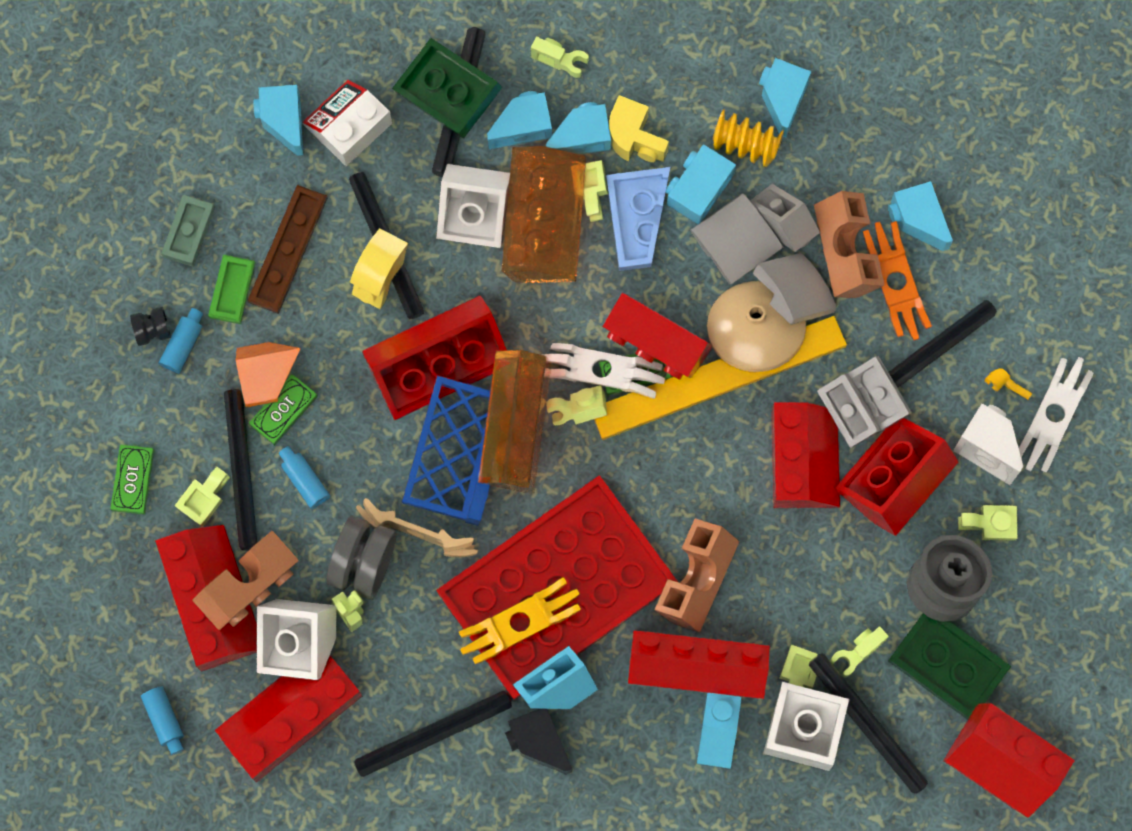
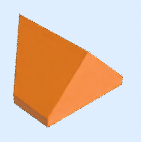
(264, 371)

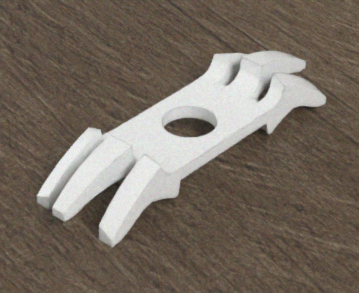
(621, 374)
(1052, 432)

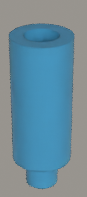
(182, 341)
(303, 478)
(163, 719)

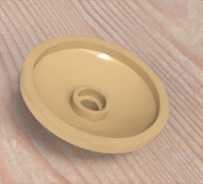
(752, 342)

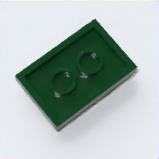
(447, 88)
(949, 664)

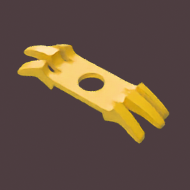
(534, 607)

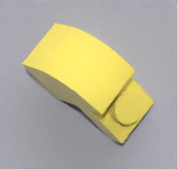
(627, 135)
(377, 267)

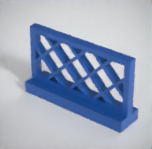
(477, 493)

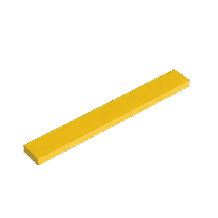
(709, 382)

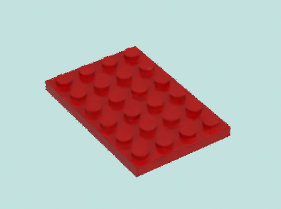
(588, 544)

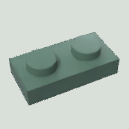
(188, 230)

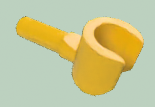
(1000, 378)

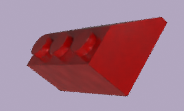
(656, 337)
(804, 456)
(897, 474)
(1008, 759)

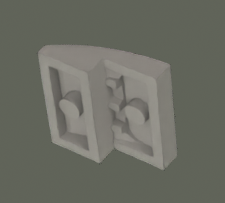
(736, 238)
(797, 288)
(864, 401)

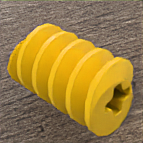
(746, 139)

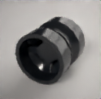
(150, 326)

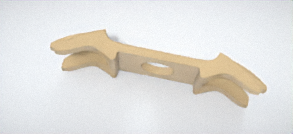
(452, 547)

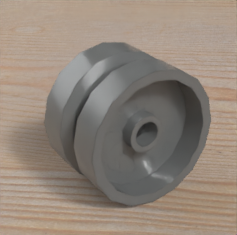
(361, 557)
(949, 578)

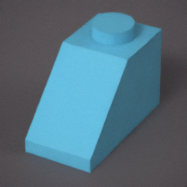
(783, 91)
(281, 114)
(522, 121)
(583, 130)
(921, 215)
(557, 683)
(719, 730)

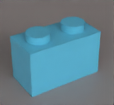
(700, 184)

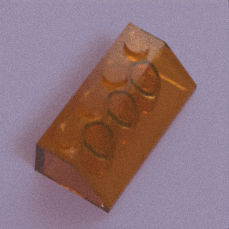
(543, 215)
(515, 420)

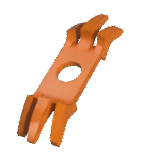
(902, 299)

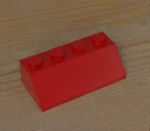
(450, 345)
(191, 563)
(699, 664)
(286, 718)

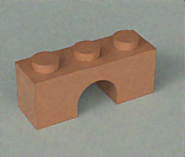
(839, 222)
(709, 554)
(227, 598)

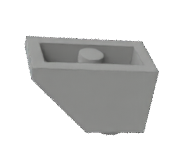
(786, 217)

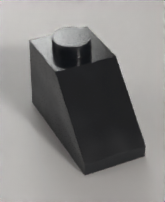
(538, 740)

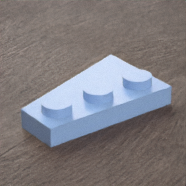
(636, 212)

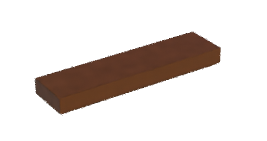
(287, 249)

